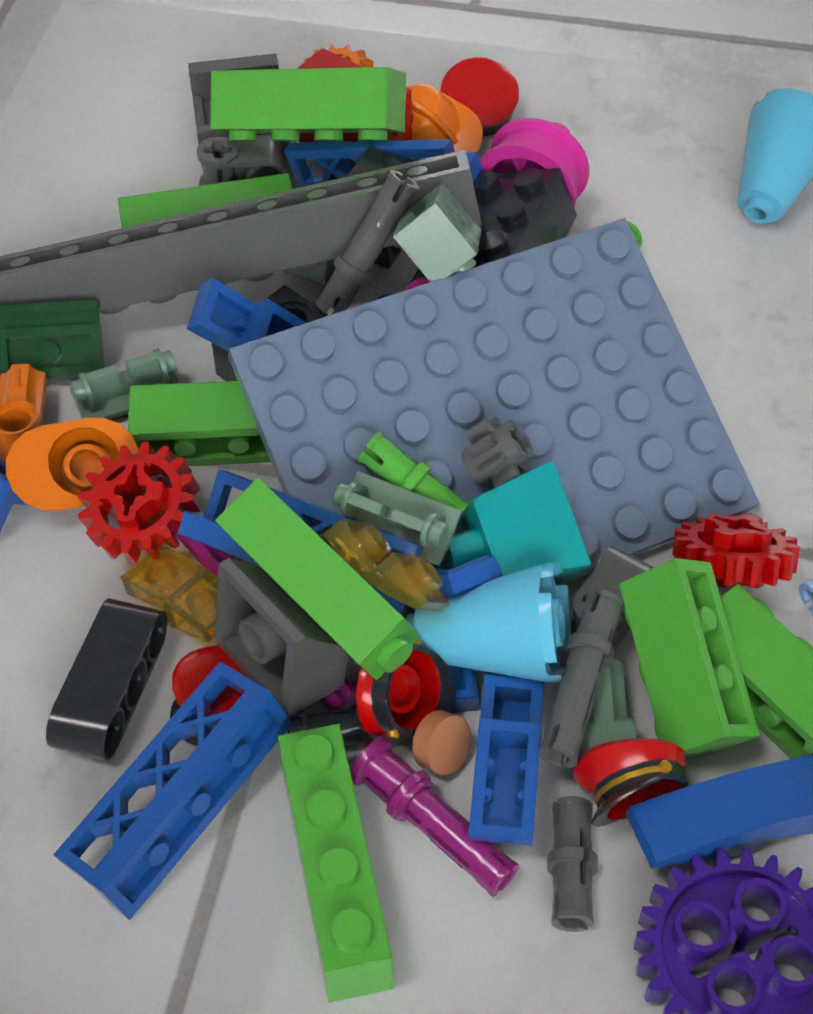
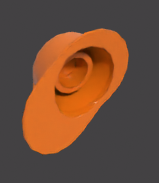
(444, 119)
(51, 461)

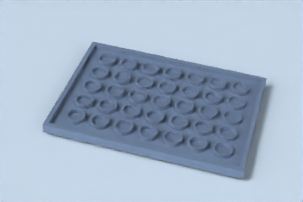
(549, 338)

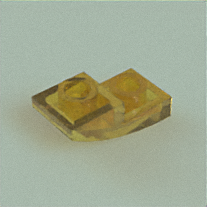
(399, 576)
(179, 588)

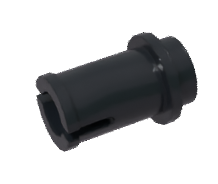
(348, 719)

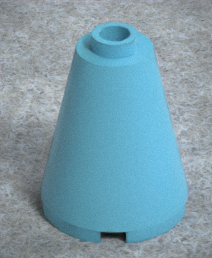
(776, 154)
(503, 625)

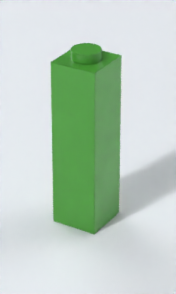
(170, 203)
(319, 580)

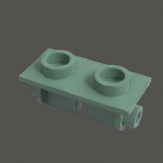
(108, 391)
(400, 513)

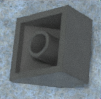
(275, 638)

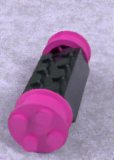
(526, 189)

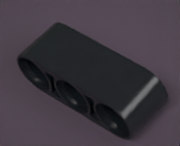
(107, 679)

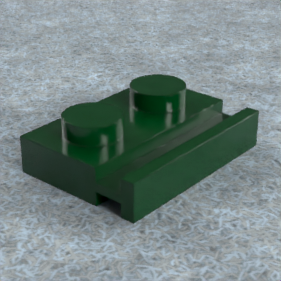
(52, 337)

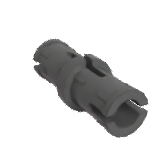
(572, 864)

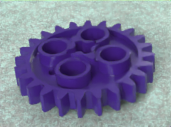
(713, 903)

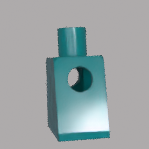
(522, 526)

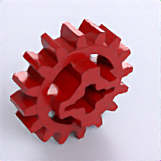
(138, 501)
(739, 549)

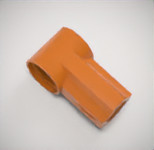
(21, 403)

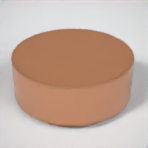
(441, 742)

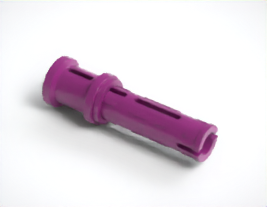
(412, 799)

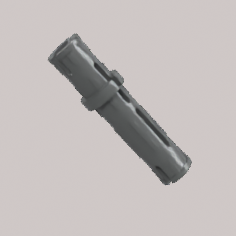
(356, 263)
(588, 656)

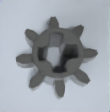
(496, 452)

